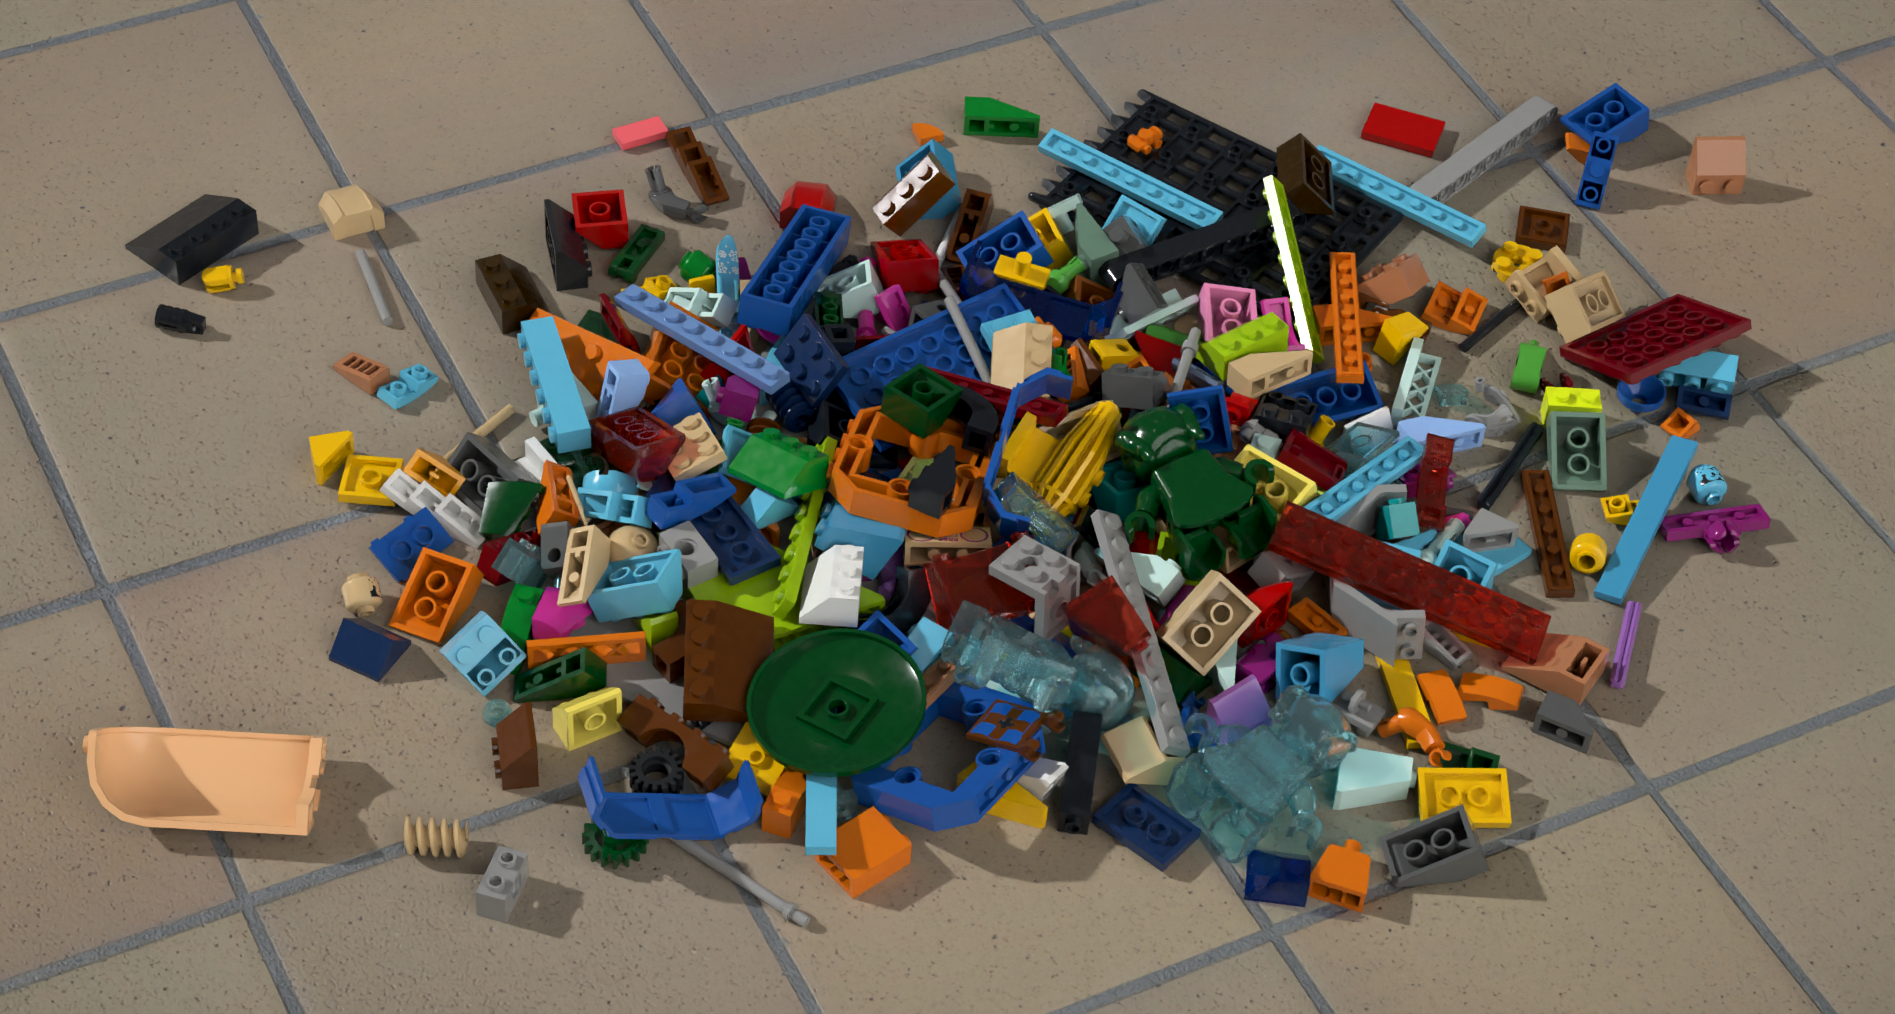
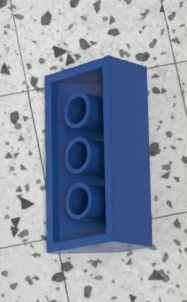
(1335, 399)

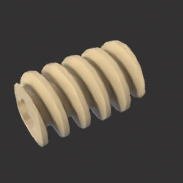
(436, 837)

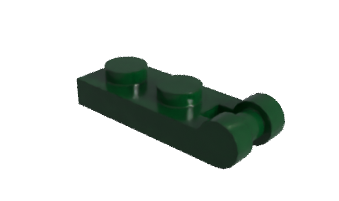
(636, 253)

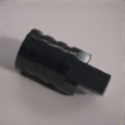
(179, 320)

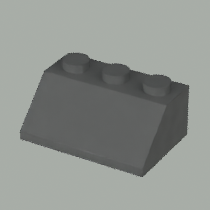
(482, 463)

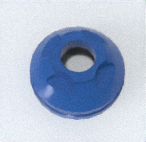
(1649, 390)

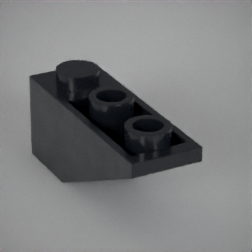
(935, 486)

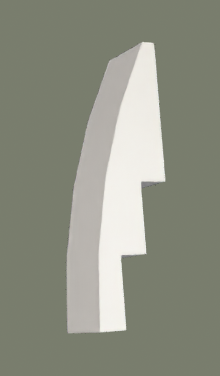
(449, 511)

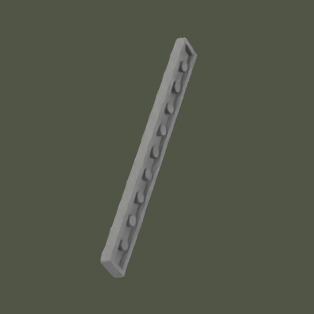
(1148, 663)

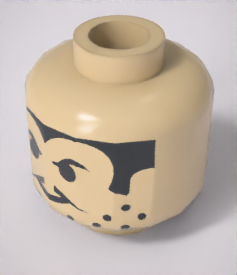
(361, 594)

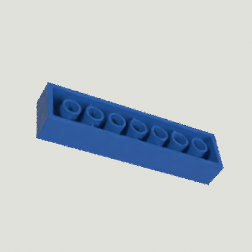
(794, 270)

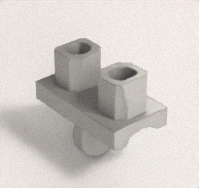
(1359, 711)

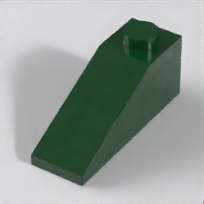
(562, 678)

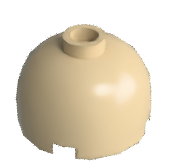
(631, 542)

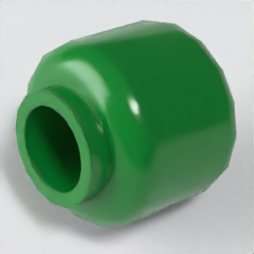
(696, 265)

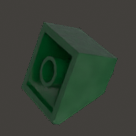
(920, 400)

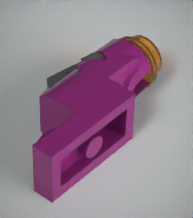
(1260, 659)

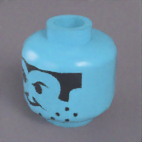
(1706, 484)

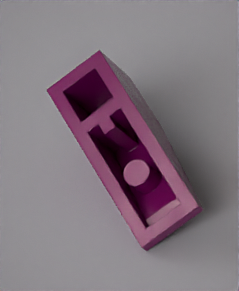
(737, 398)

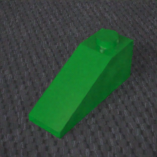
(995, 118)
(518, 617)

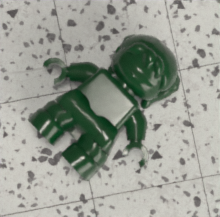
(1193, 490)

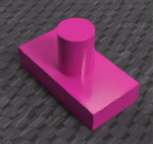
(893, 308)

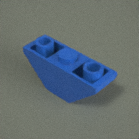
(1597, 170)

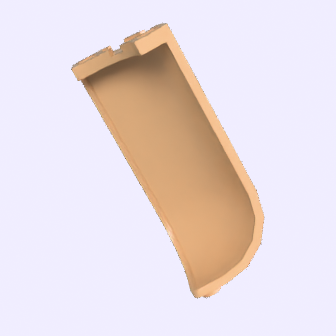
(207, 778)

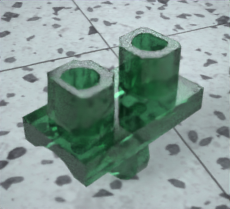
(579, 466)

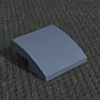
(1199, 377)

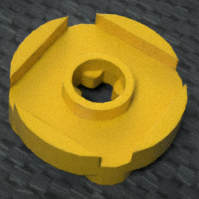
(1511, 254)

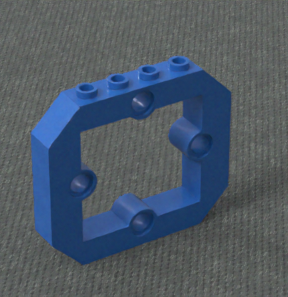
(934, 808)

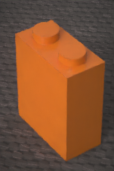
(866, 852)

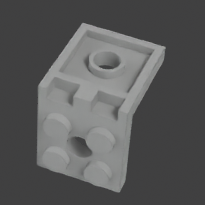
(1050, 581)

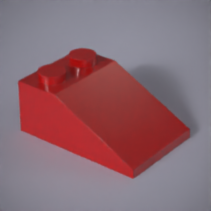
(907, 264)

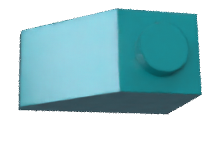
(1397, 520)

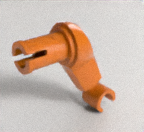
(1419, 727)

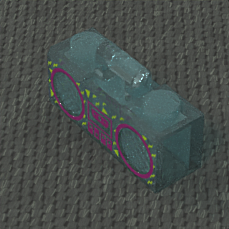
(1045, 520)

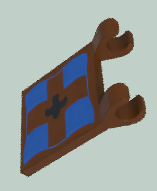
(1012, 726)

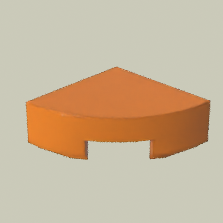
(925, 132)

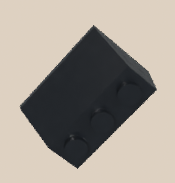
(565, 248)

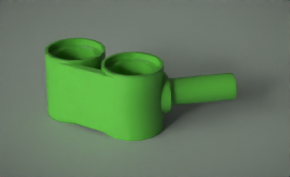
(1528, 367)

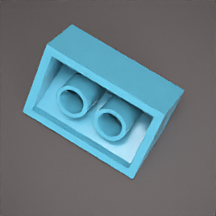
(638, 586)

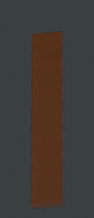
(1547, 534)

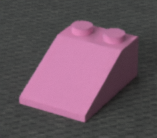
(1224, 308)

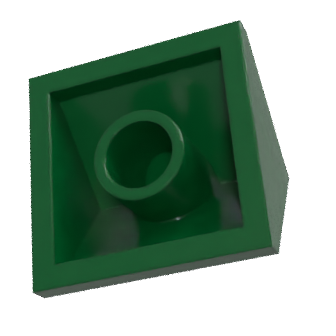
(1181, 676)

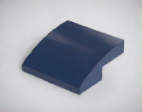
(1703, 402)

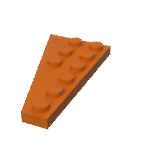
(590, 353)

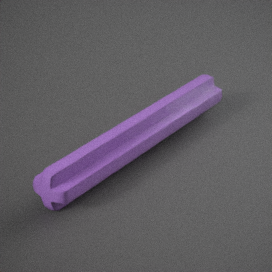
(1625, 644)

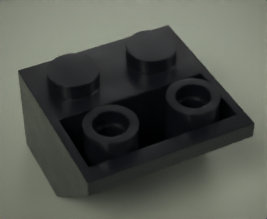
(1284, 413)

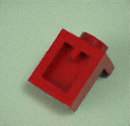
(1240, 408)

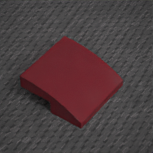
(617, 324)

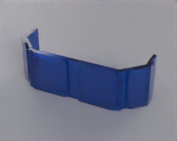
(1069, 316)

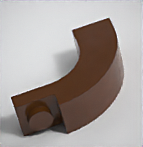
(670, 653)

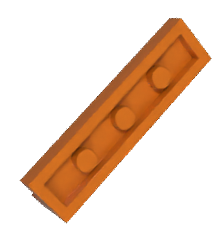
(609, 647)

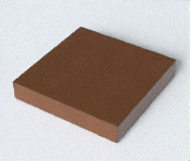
(1542, 228)

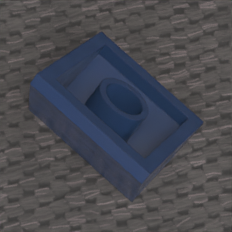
(367, 648)

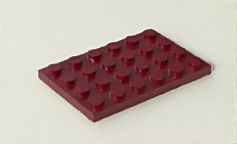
(1655, 338)

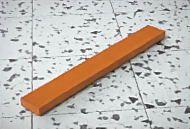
(1346, 318)

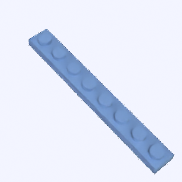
(702, 339)

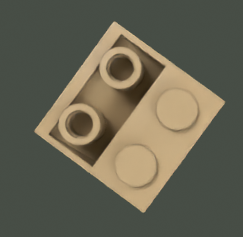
(1138, 753)

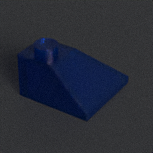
(1277, 877)

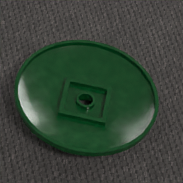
(830, 670)

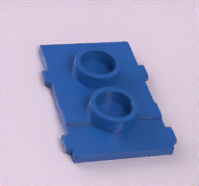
(402, 546)

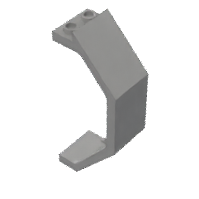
(1384, 631)

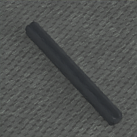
(1509, 466)

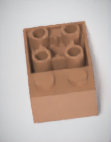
(1564, 665)

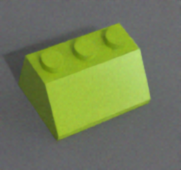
(1258, 335)

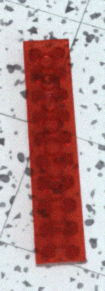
(1409, 582)

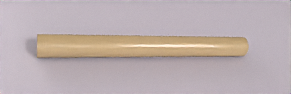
(489, 425)

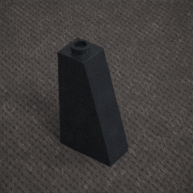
(1080, 774)

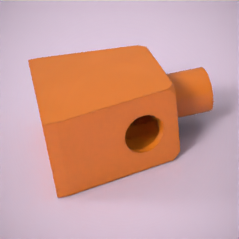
(1341, 876)

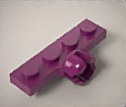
(1716, 526)

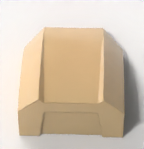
(350, 212)

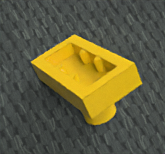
(1022, 271)

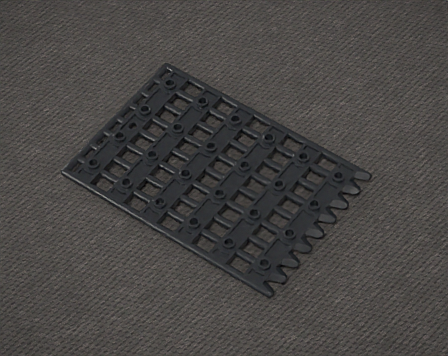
(1212, 180)

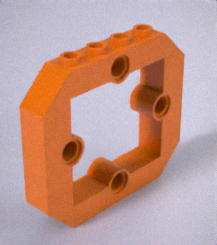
(889, 500)

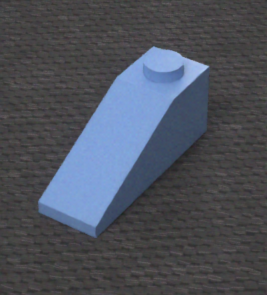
(622, 386)
(1465, 434)

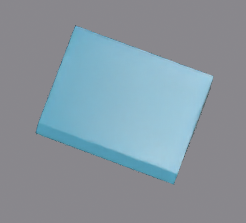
(1467, 564)

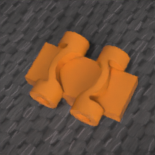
(1144, 139)

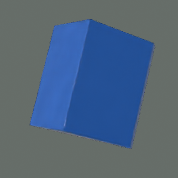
(679, 404)

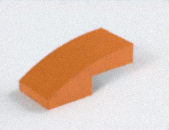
(1496, 691)
(1443, 697)

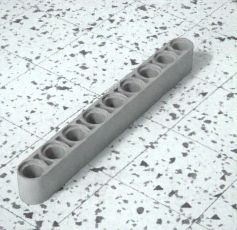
(1487, 149)

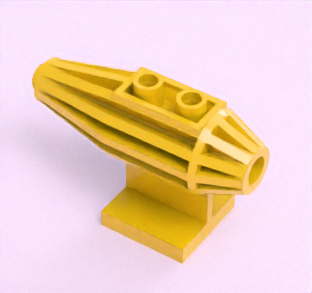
(1067, 467)

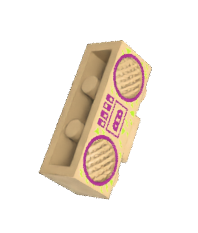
(920, 547)

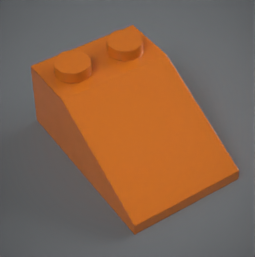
(436, 595)

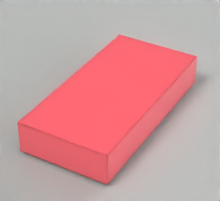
(640, 133)

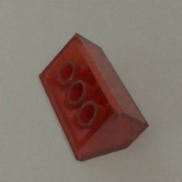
(636, 442)

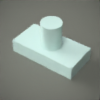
(1060, 210)

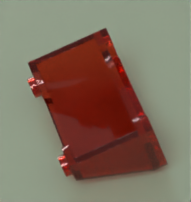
(969, 579)
(1108, 620)

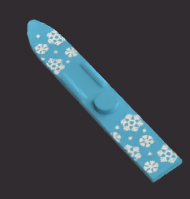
(728, 278)

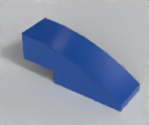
(688, 499)

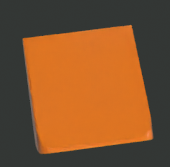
(1577, 147)
(1680, 424)

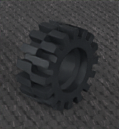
(656, 762)

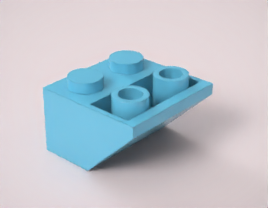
(482, 653)

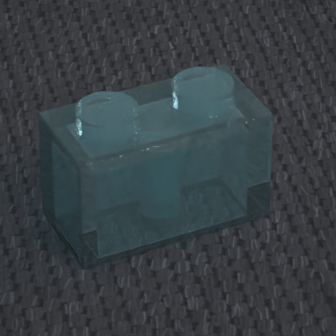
(521, 563)

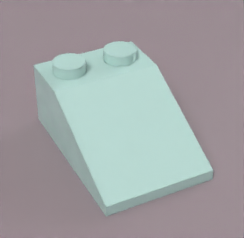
(858, 287)

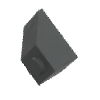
(1563, 722)

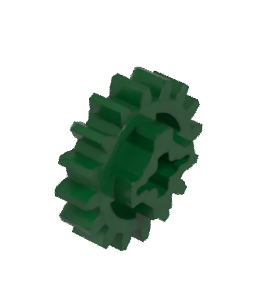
(610, 849)

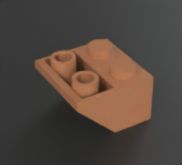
(1394, 280)

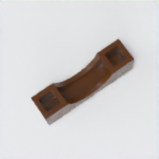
(650, 724)

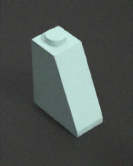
(1372, 779)

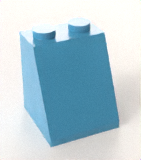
(842, 528)
(1318, 663)

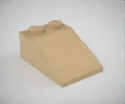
(1584, 306)

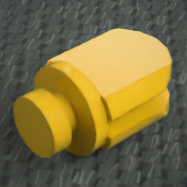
(222, 278)

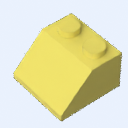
(588, 717)

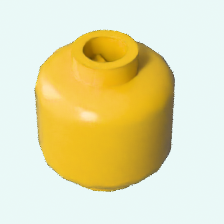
(1588, 553)

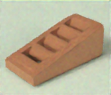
(369, 383)

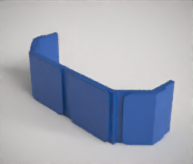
(1043, 382)
(672, 815)

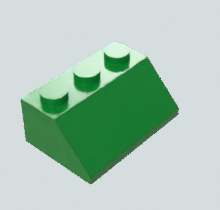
(781, 464)

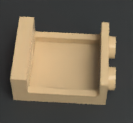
(1528, 284)

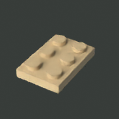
(698, 452)

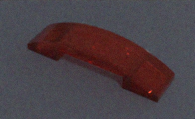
(1433, 481)

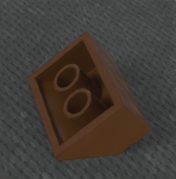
(913, 195)

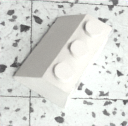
(833, 587)

